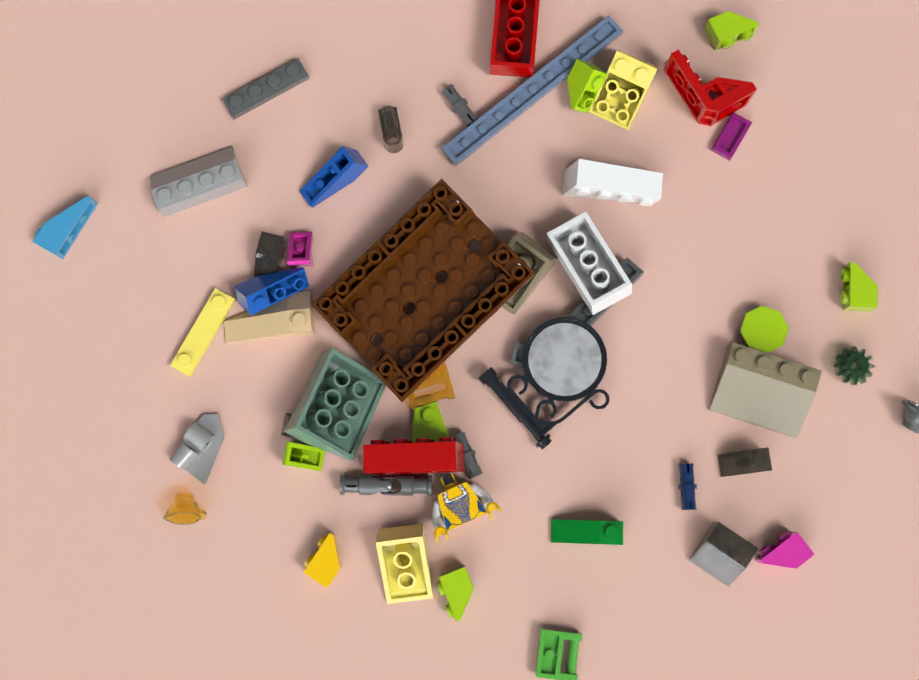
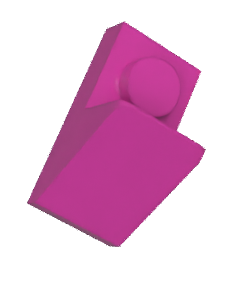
(300, 249)

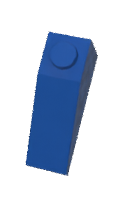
(334, 175)

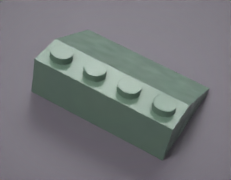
(336, 405)

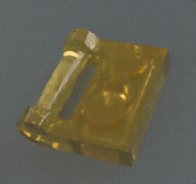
(436, 378)

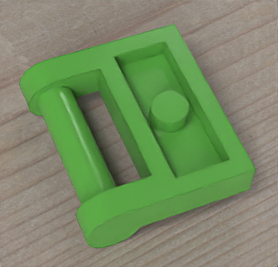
(550, 654)

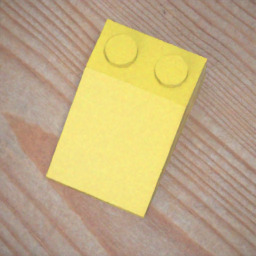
(404, 563)

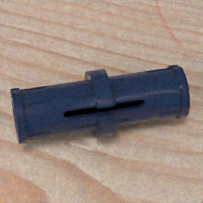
(687, 486)

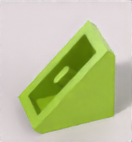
(303, 456)

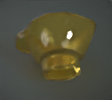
(184, 510)

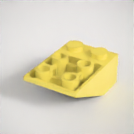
(623, 89)

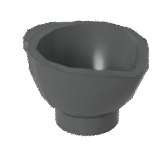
(911, 415)

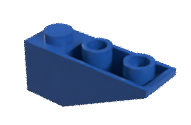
(270, 289)

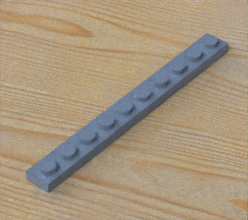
(531, 91)

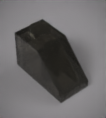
(269, 254)
(744, 462)

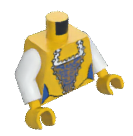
(459, 505)

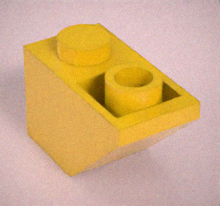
(326, 562)

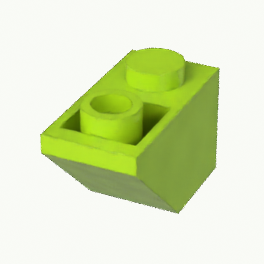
(729, 28)
(584, 85)
(859, 290)
(458, 589)

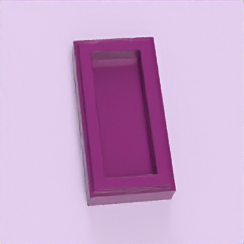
(731, 136)

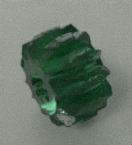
(847, 359)

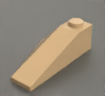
(282, 320)

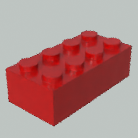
(514, 38)
(409, 457)

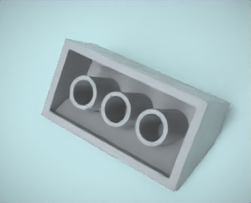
(197, 181)

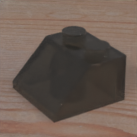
(723, 553)

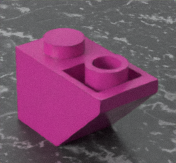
(788, 552)

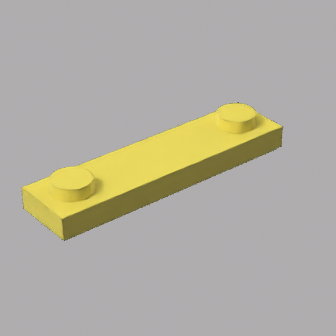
(203, 332)

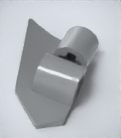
(200, 447)

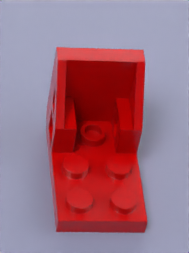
(714, 99)

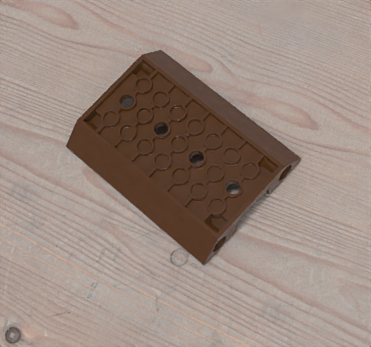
(404, 270)

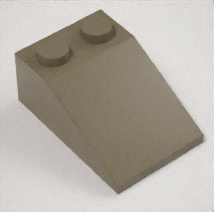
(537, 258)

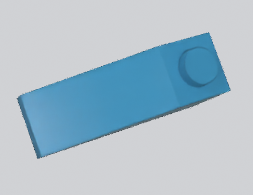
(62, 230)

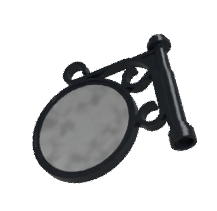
(560, 361)

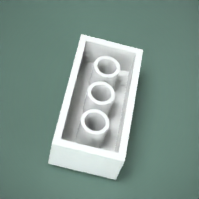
(589, 263)

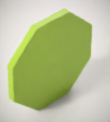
(764, 329)

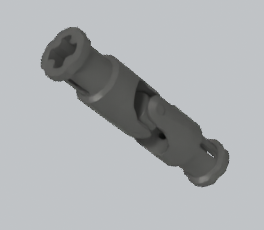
(372, 485)

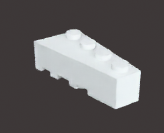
(612, 182)

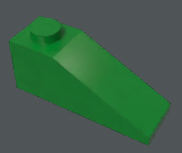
(587, 532)

